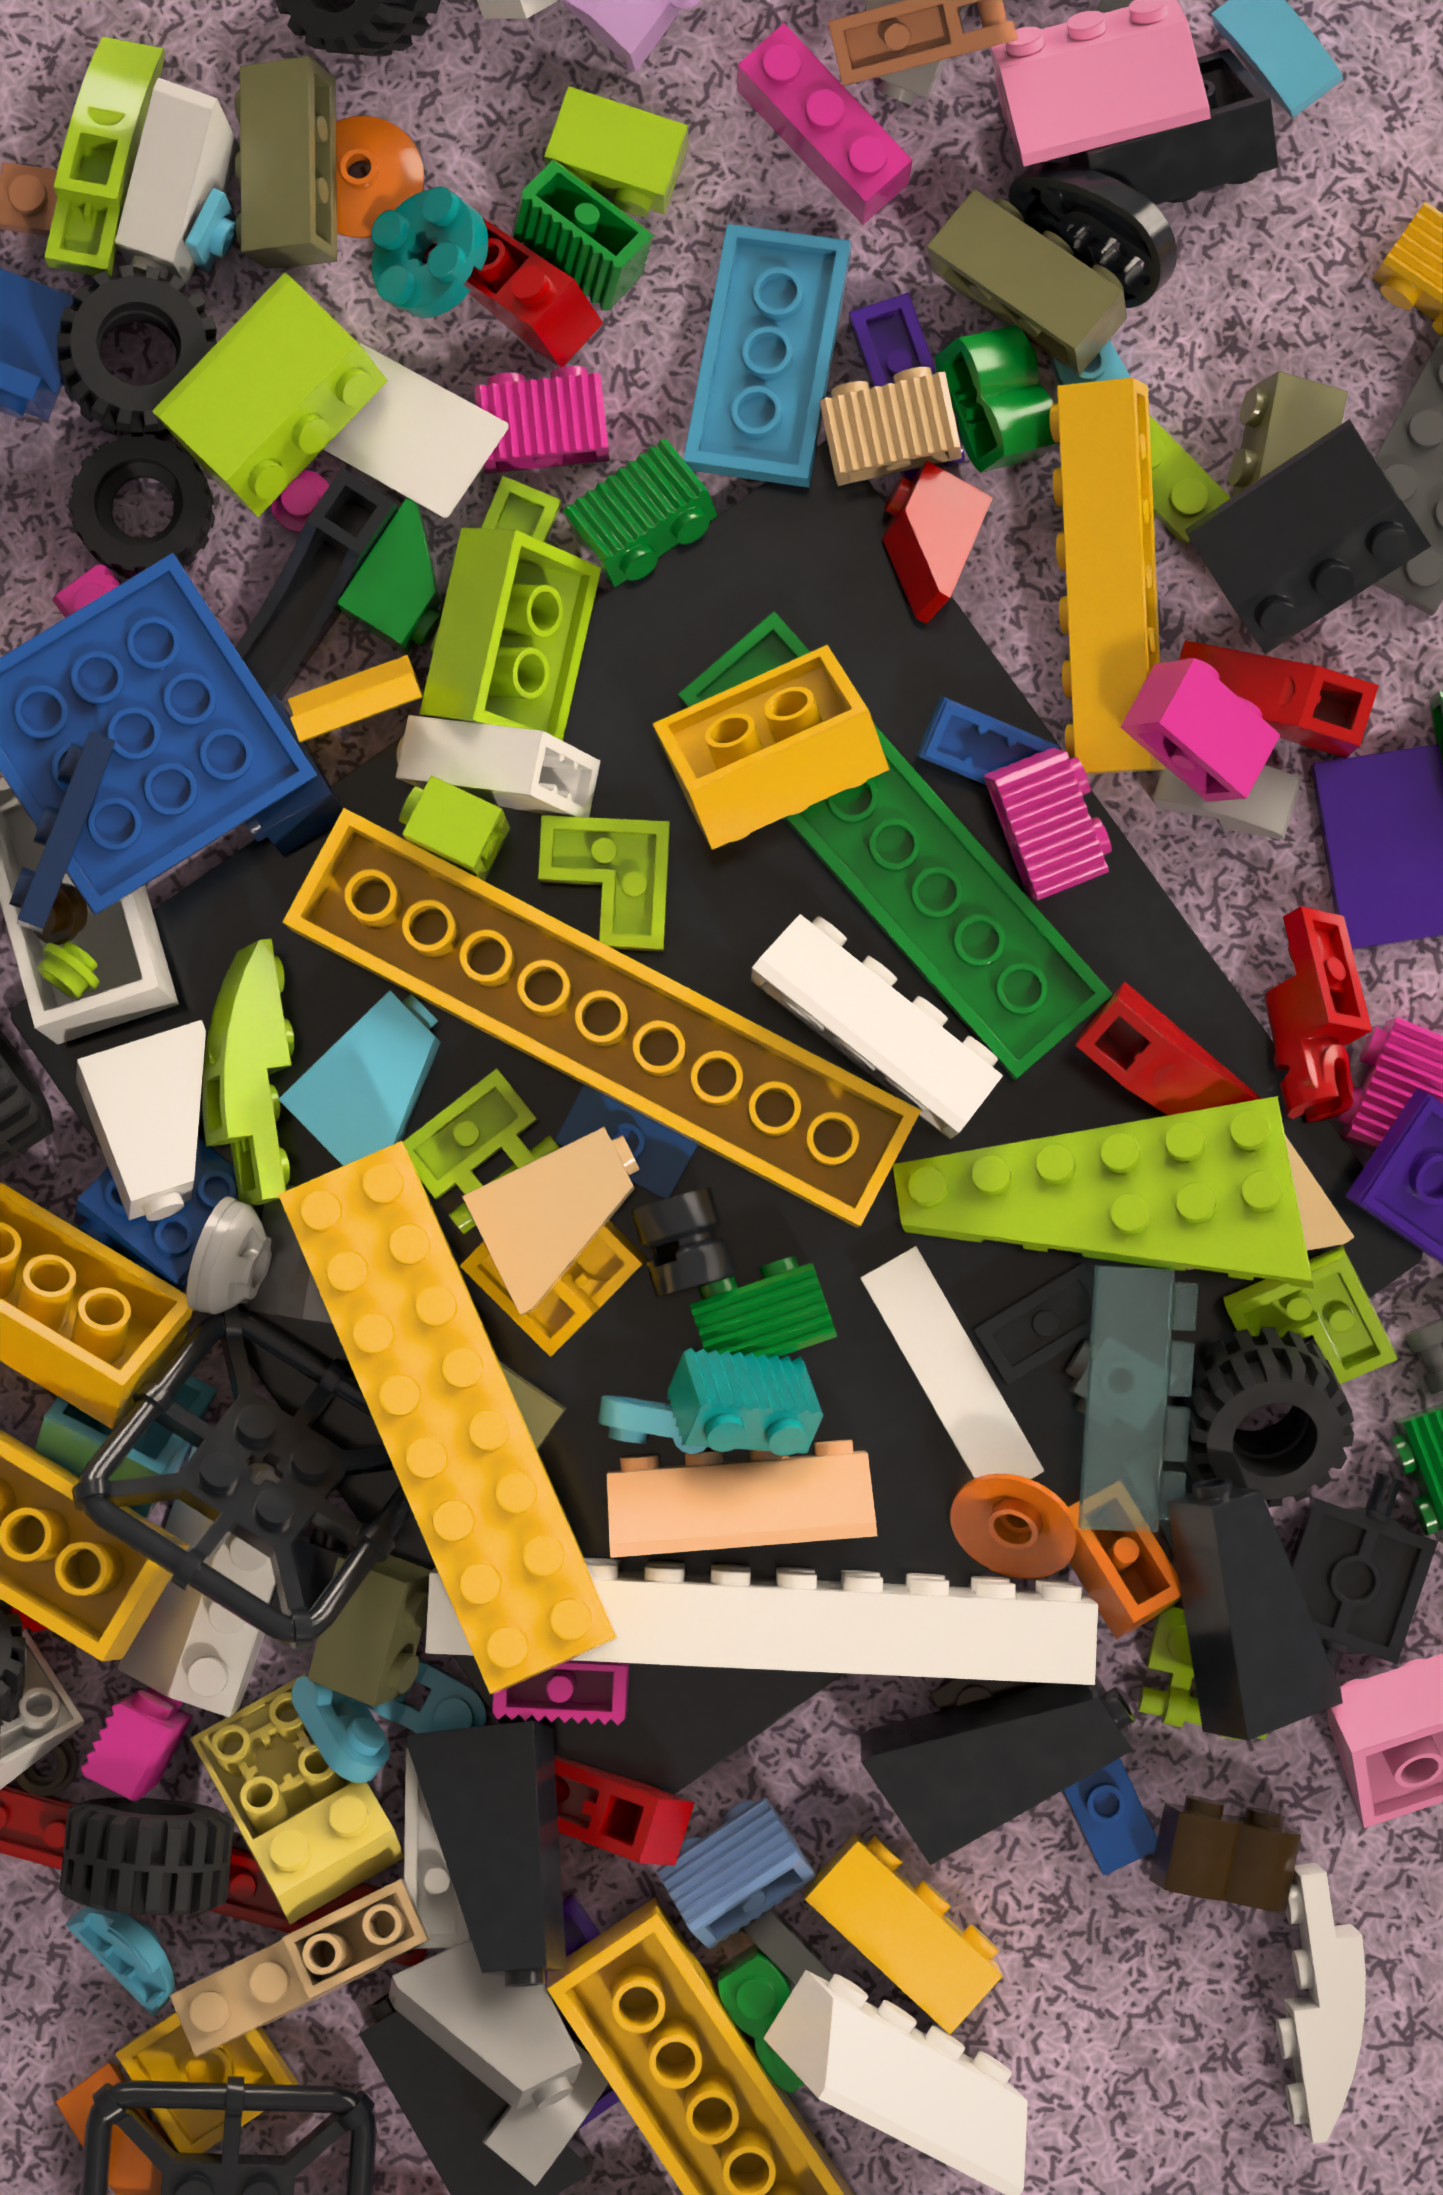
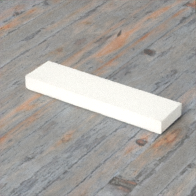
(949, 1368)

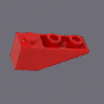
(532, 298)
(1295, 697)
(1157, 1057)

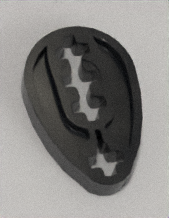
(1082, 198)

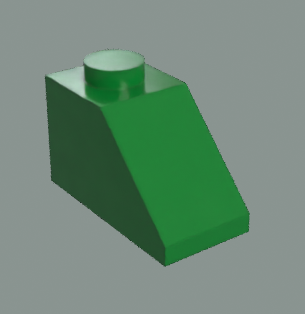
(397, 585)

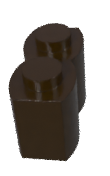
(1225, 1855)

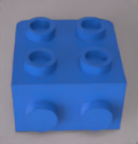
(29, 345)
(161, 1245)

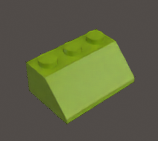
(270, 395)
(510, 632)

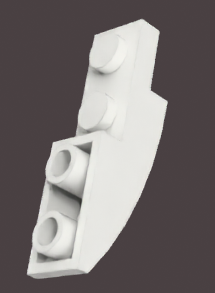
(1327, 2026)

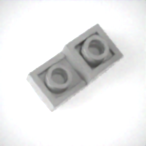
(1263, 812)
(535, 2137)

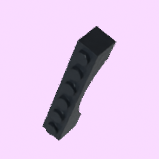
(313, 580)

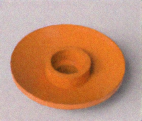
(393, 175)
(1014, 1526)

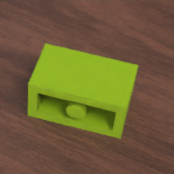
(619, 150)
(455, 826)

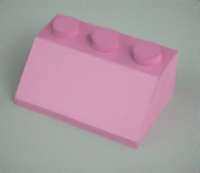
(1099, 80)
(1392, 1739)

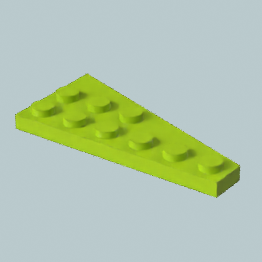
(1149, 1192)

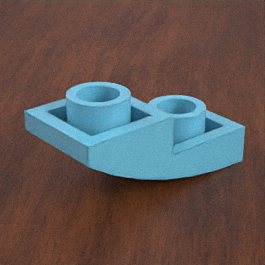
(1280, 49)

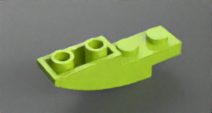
(101, 155)
(242, 1048)

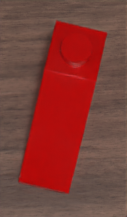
(620, 1813)

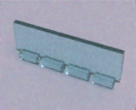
(1126, 1400)

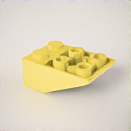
(297, 1815)

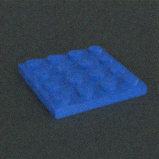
(187, 723)

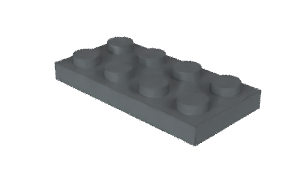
(1414, 466)

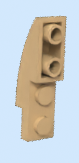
(300, 1968)

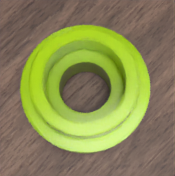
(69, 969)

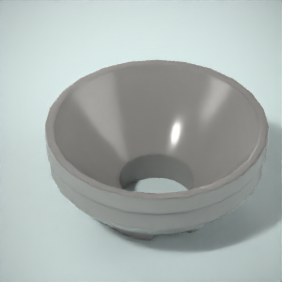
(228, 1258)

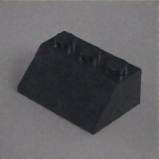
(1203, 154)
(1307, 537)

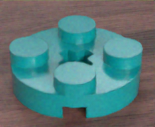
(406, 234)

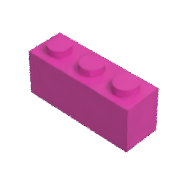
(823, 124)

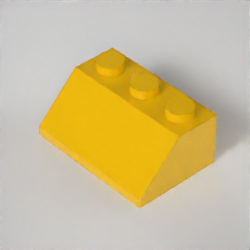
(771, 746)

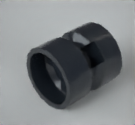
(683, 1242)

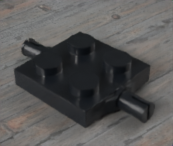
(1361, 1574)

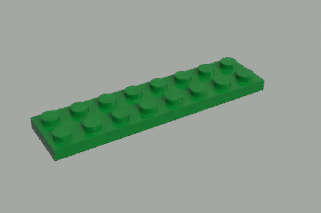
(933, 888)

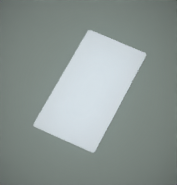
(418, 438)

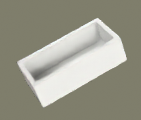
(119, 939)

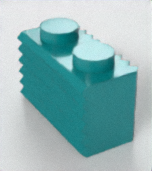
(744, 1402)

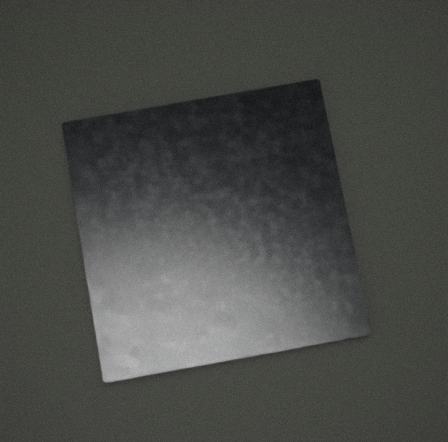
(831, 580)

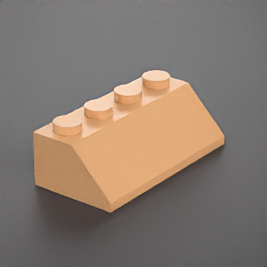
(739, 1501)

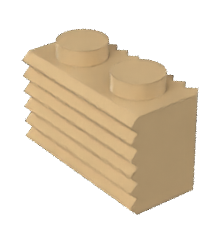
(890, 425)

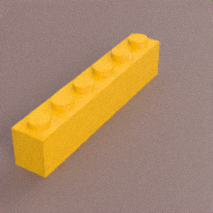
(1107, 566)

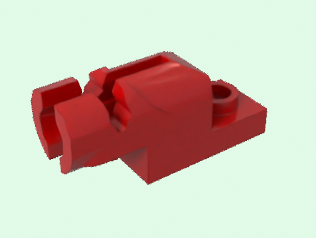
(1317, 1016)

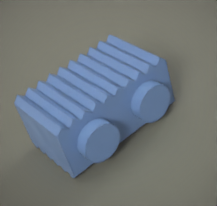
(736, 1872)

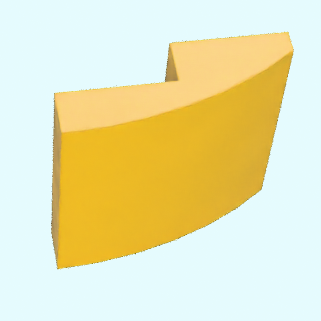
(354, 698)
(576, 1296)

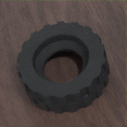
(133, 459)

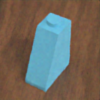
(368, 1081)

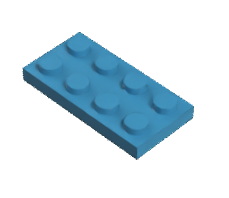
(767, 355)

